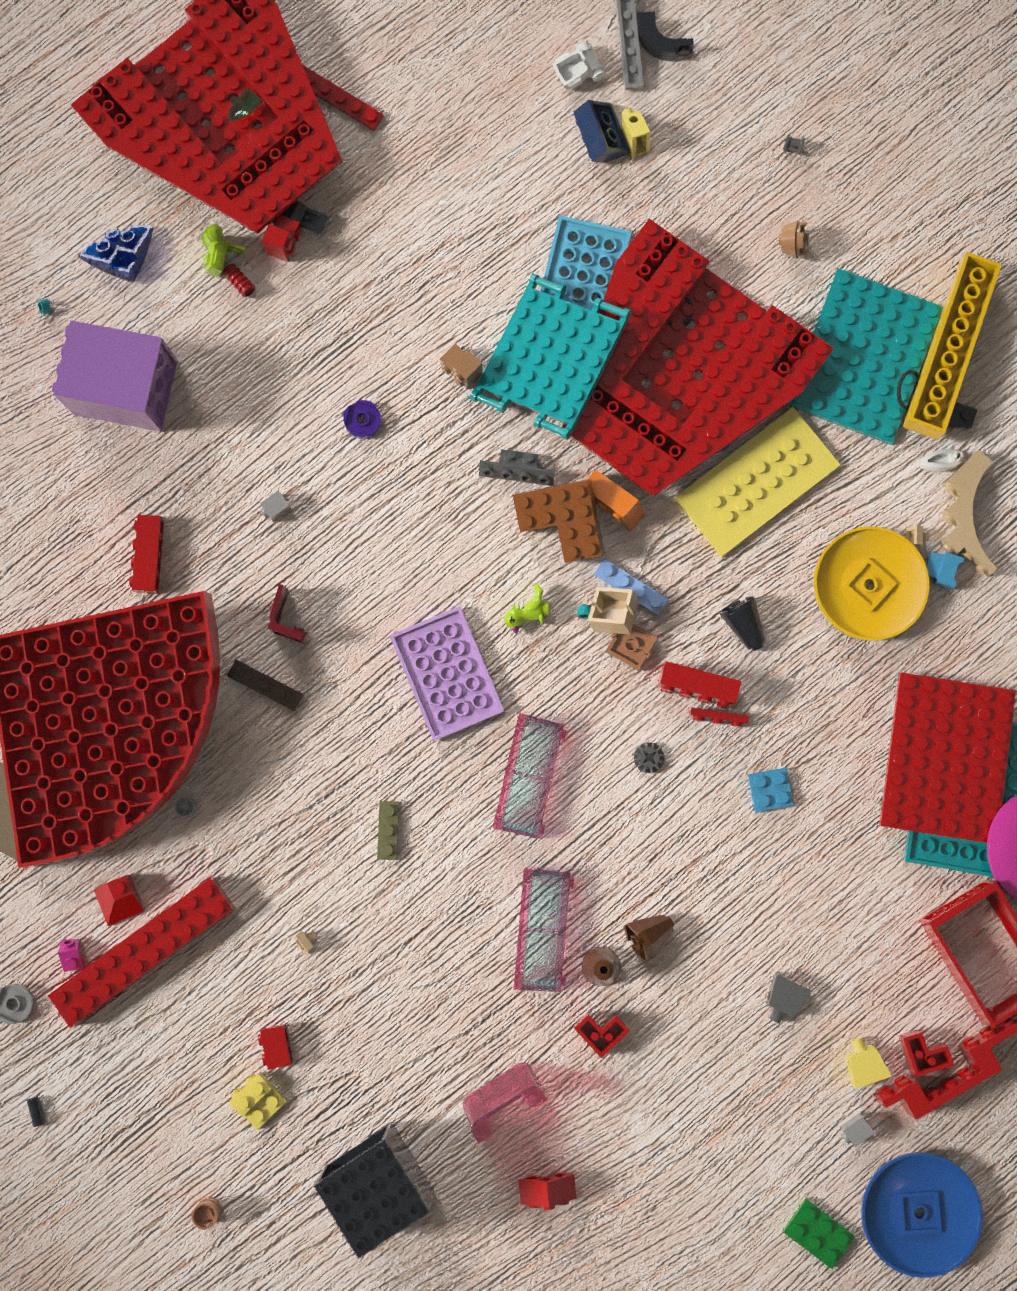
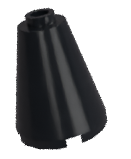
(745, 622)

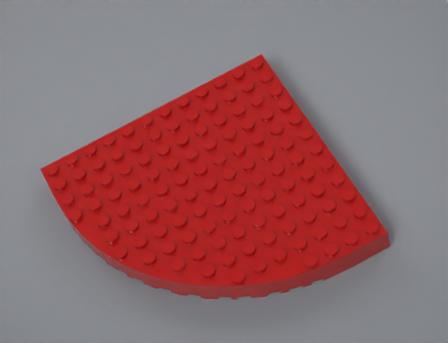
(103, 721)

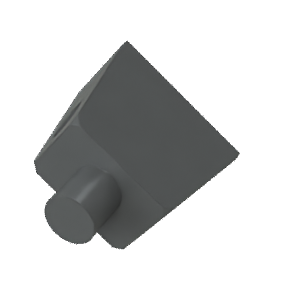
(785, 997)

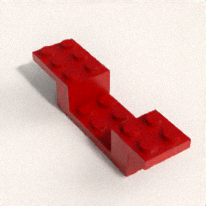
(982, 1066)

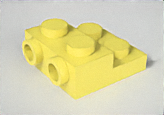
(257, 1100)

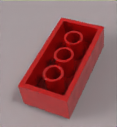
(698, 684)

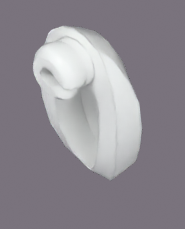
(942, 460)

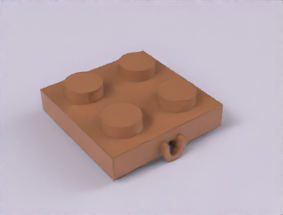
(631, 648)

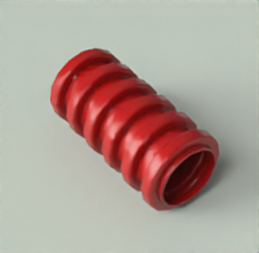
(238, 279)

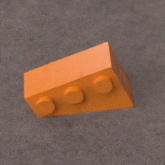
(616, 501)

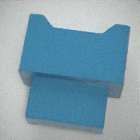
(943, 568)

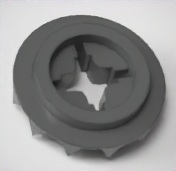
(649, 748)

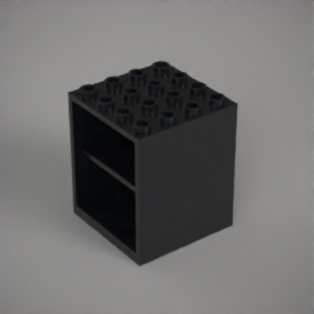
(375, 1190)

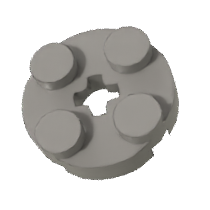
(24, 999)

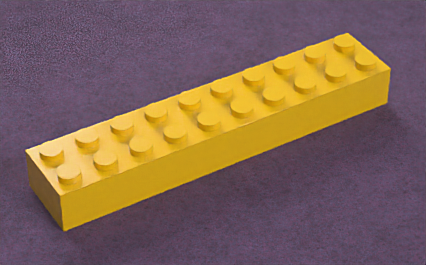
(952, 346)

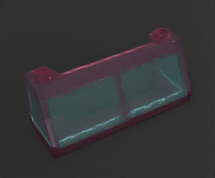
(528, 776)
(542, 930)

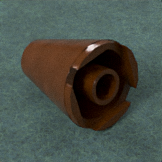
(595, 960)

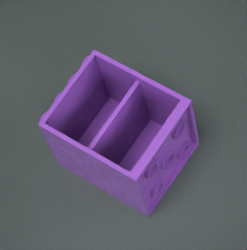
(115, 375)

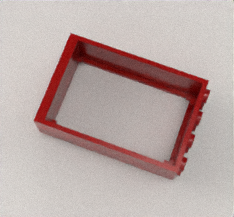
(1007, 1008)

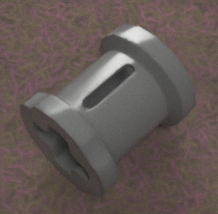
(794, 144)

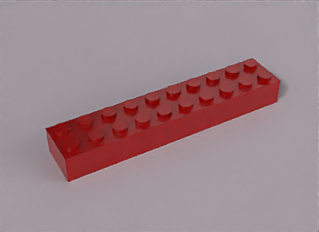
(141, 952)

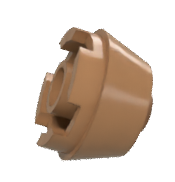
(794, 239)

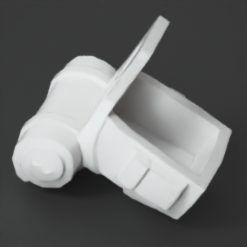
(579, 66)

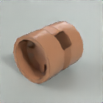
(206, 1213)

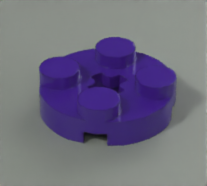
(356, 410)

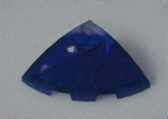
(120, 251)

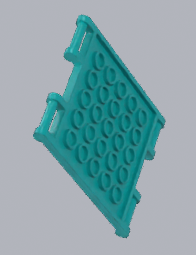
(551, 356)

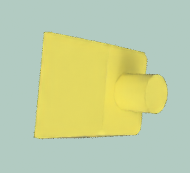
(635, 132)
(865, 1064)

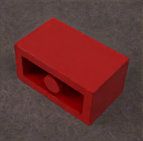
(275, 1046)

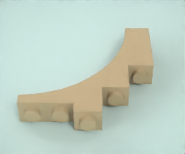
(960, 513)

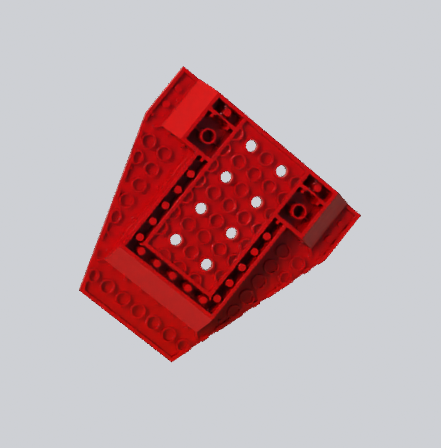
(246, 47)
(757, 373)

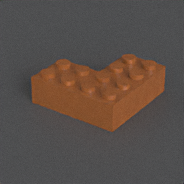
(570, 509)

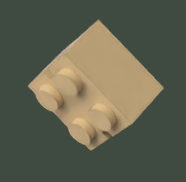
(616, 610)

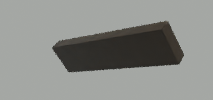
(265, 685)

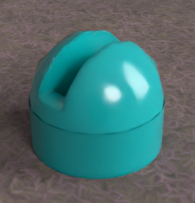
(44, 307)
(583, 611)

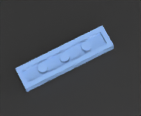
(620, 579)

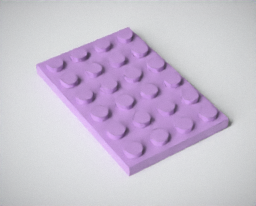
(446, 673)

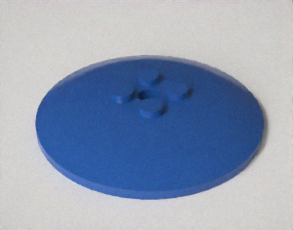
(950, 1219)

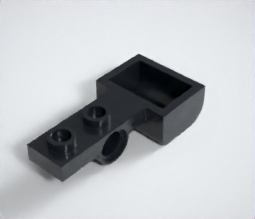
(307, 217)

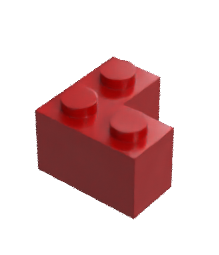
(281, 238)
(601, 1038)
(921, 1058)
(547, 1191)

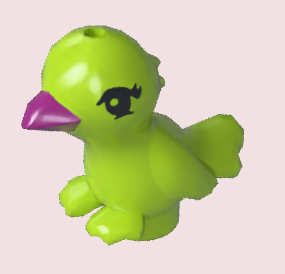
(533, 610)

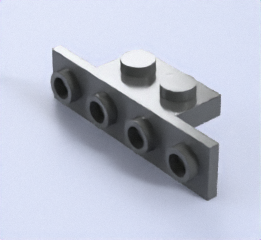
(517, 467)

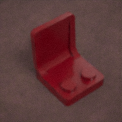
(296, 634)

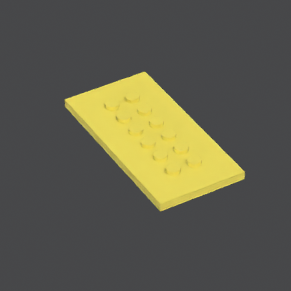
(757, 481)

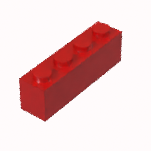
(148, 554)

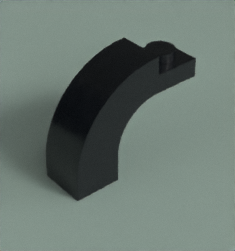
(658, 44)

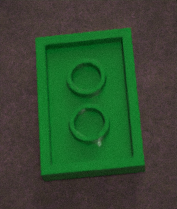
(818, 1233)

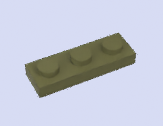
(388, 830)

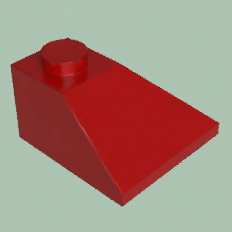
(119, 899)

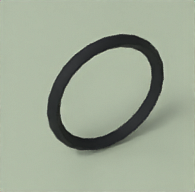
(900, 384)

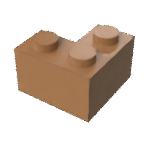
(461, 365)

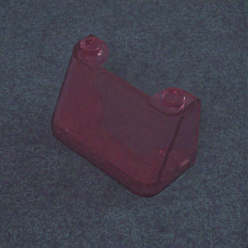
(499, 1093)

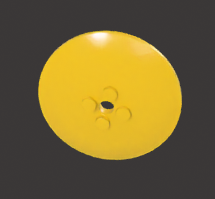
(897, 576)

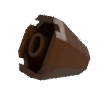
(649, 934)

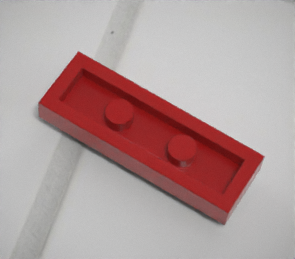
(718, 717)

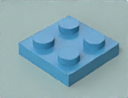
(770, 789)

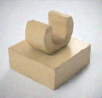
(916, 535)
(304, 942)

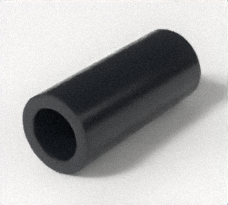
(35, 1111)

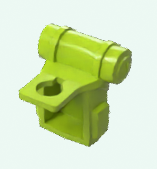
(217, 249)

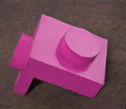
(70, 955)

